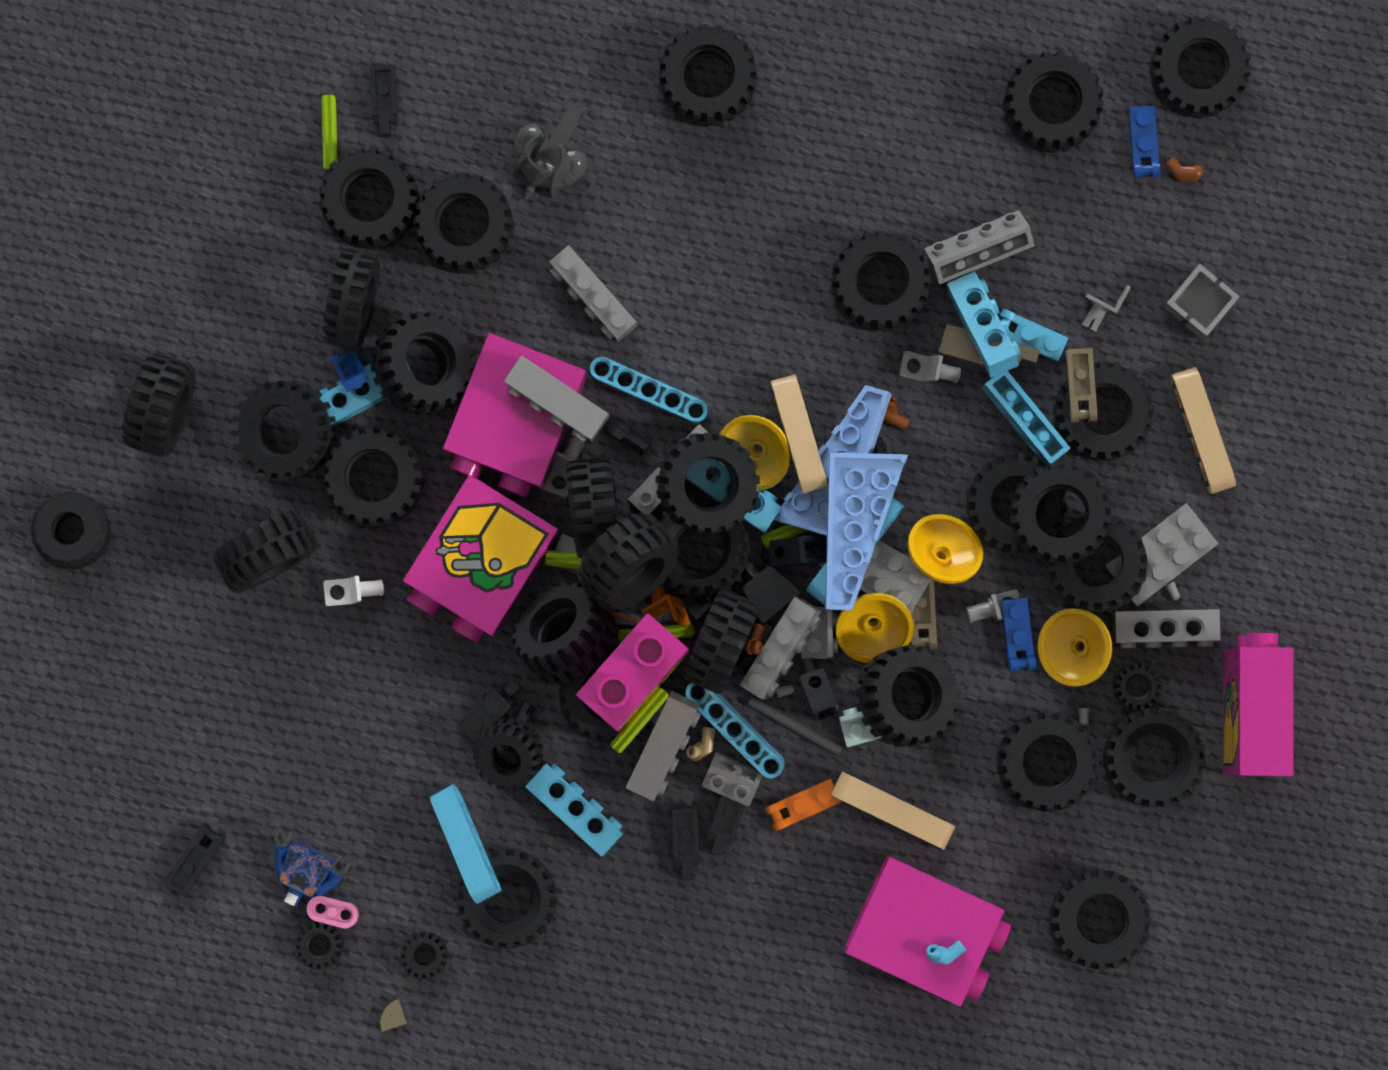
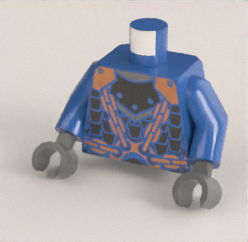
(305, 869)

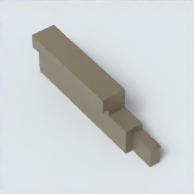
(958, 345)

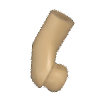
(703, 747)

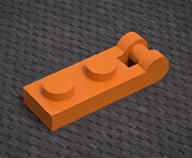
(803, 804)

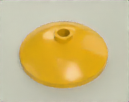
(775, 454)
(951, 541)
(867, 639)
(1060, 647)

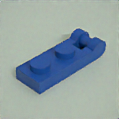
(1144, 141)
(350, 370)
(1017, 634)

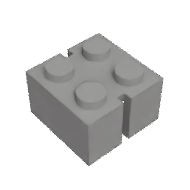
(1200, 302)

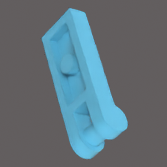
(1035, 336)

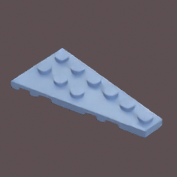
(854, 435)
(857, 506)

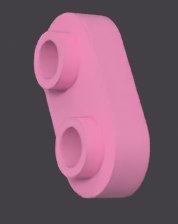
(333, 911)

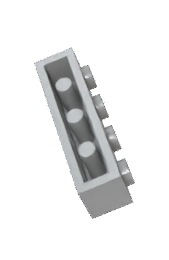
(979, 247)
(592, 292)
(555, 398)
(781, 648)
(662, 746)

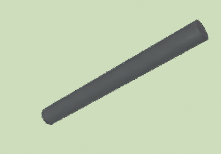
(795, 726)

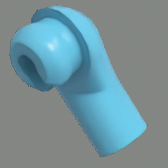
(945, 955)

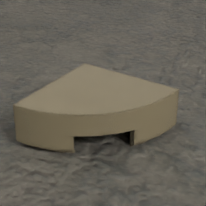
(393, 1016)

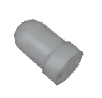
(1172, 590)
(785, 690)
(1083, 716)

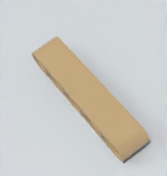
(1204, 430)
(799, 434)
(893, 810)

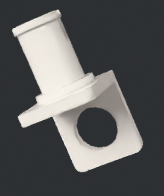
(352, 590)

